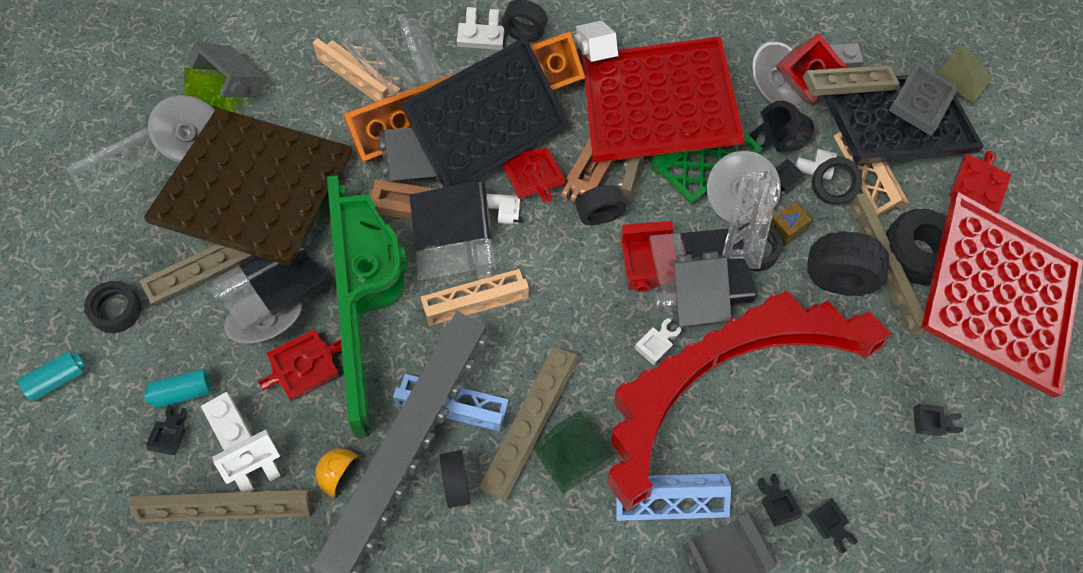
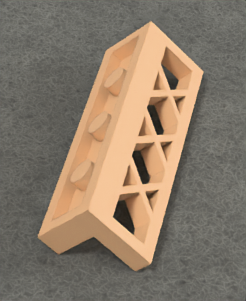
(350, 69)
(885, 177)
(475, 301)

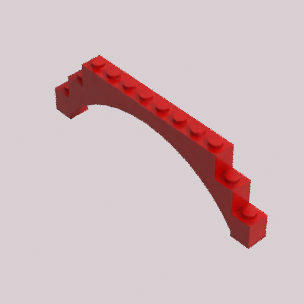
(772, 324)

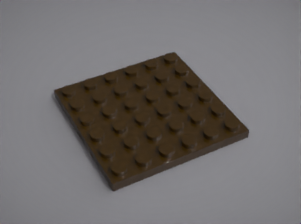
(250, 186)

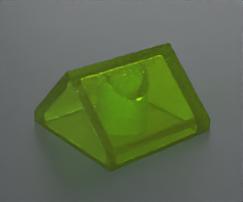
(207, 87)

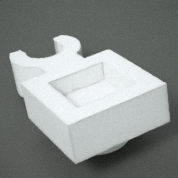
(657, 344)

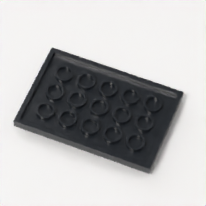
(485, 114)
(881, 136)

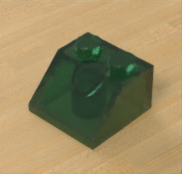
(572, 452)

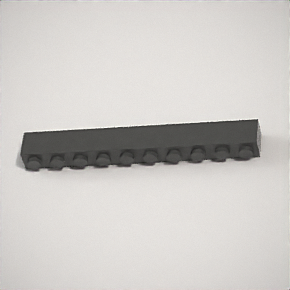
(402, 446)

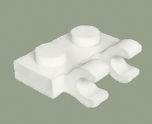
(479, 35)
(245, 457)

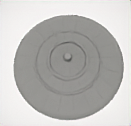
(768, 78)
(177, 124)
(726, 179)
(267, 329)

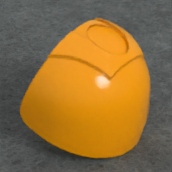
(331, 467)

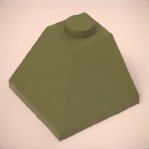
(966, 72)

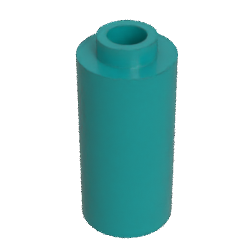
(51, 375)
(178, 388)

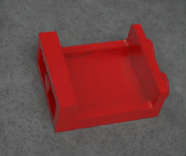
(638, 255)

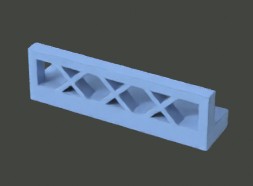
(461, 412)
(680, 487)

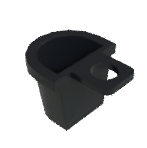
(784, 127)

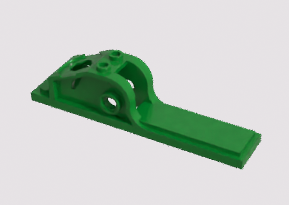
(367, 278)

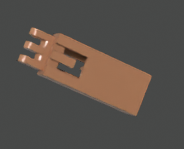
(585, 163)
(393, 198)

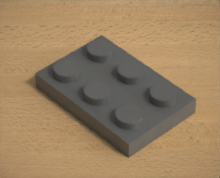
(923, 99)

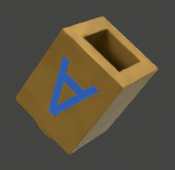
(791, 222)

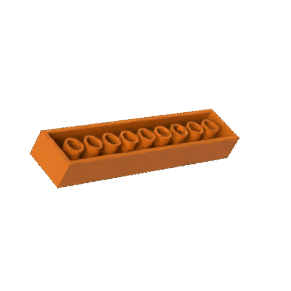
(555, 55)

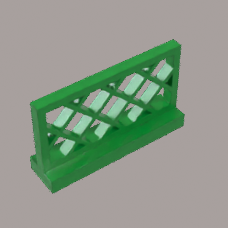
(663, 162)

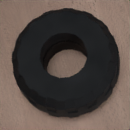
(917, 225)
(848, 263)

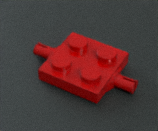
(533, 173)
(981, 181)
(302, 365)

